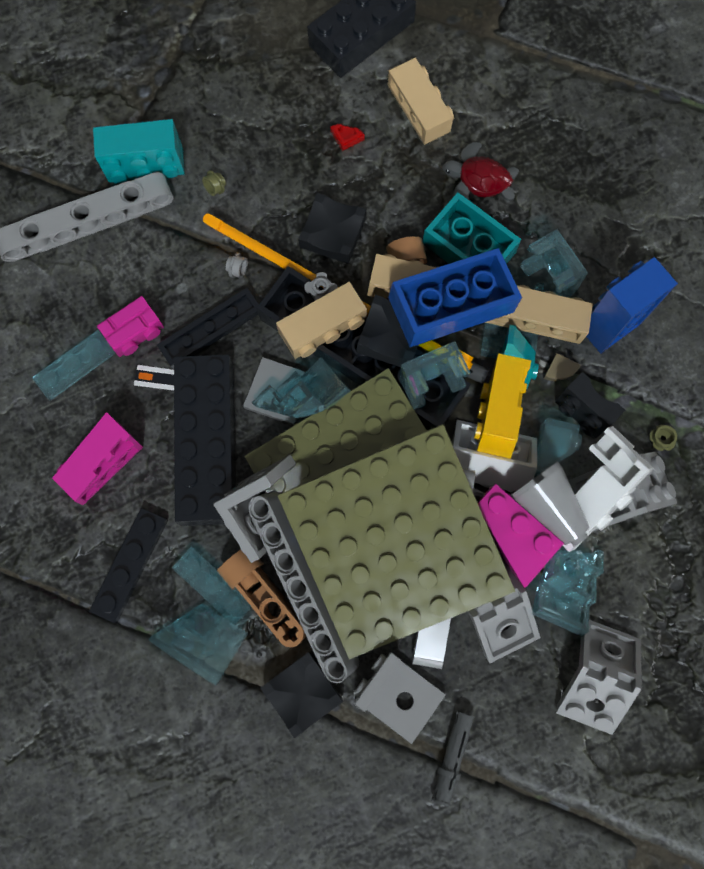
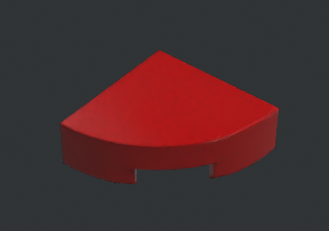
(346, 136)

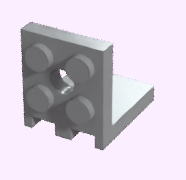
(650, 494)
(234, 506)
(496, 615)
(604, 677)
(383, 687)

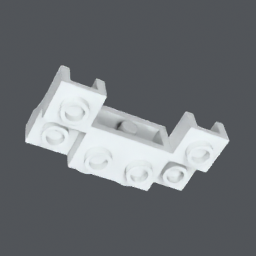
(612, 483)

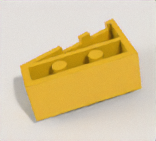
(502, 406)

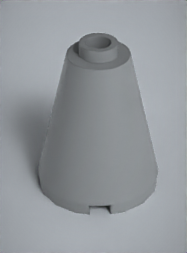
(554, 505)

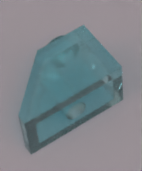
(556, 443)

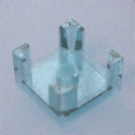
(559, 261)
(445, 361)

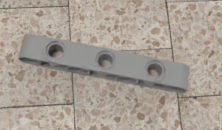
(103, 209)

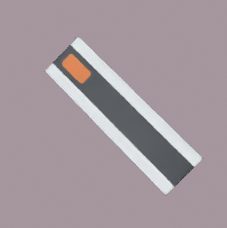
(154, 377)

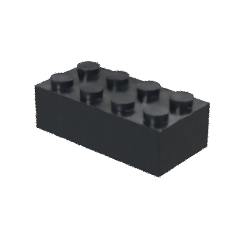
(357, 30)

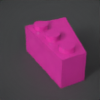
(96, 459)
(517, 534)

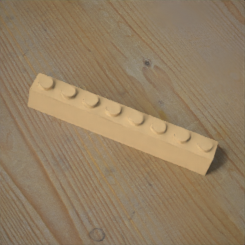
(536, 313)

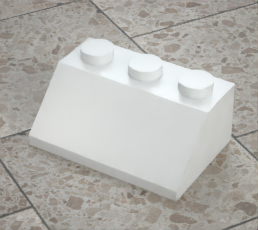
(493, 469)

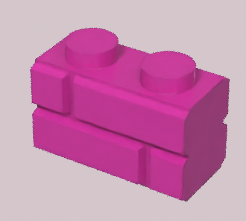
(130, 327)

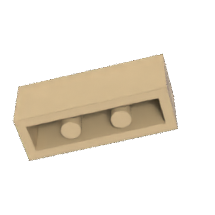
(420, 100)
(322, 321)

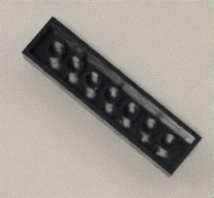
(290, 296)

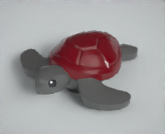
(481, 174)

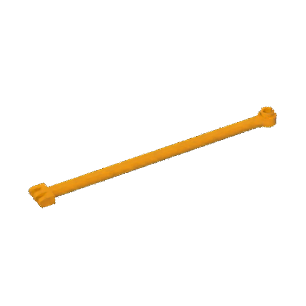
(284, 262)

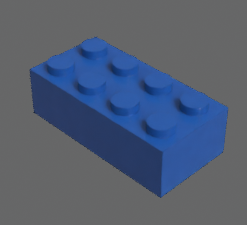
(454, 297)
(628, 303)

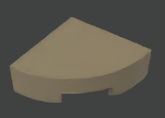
(561, 368)

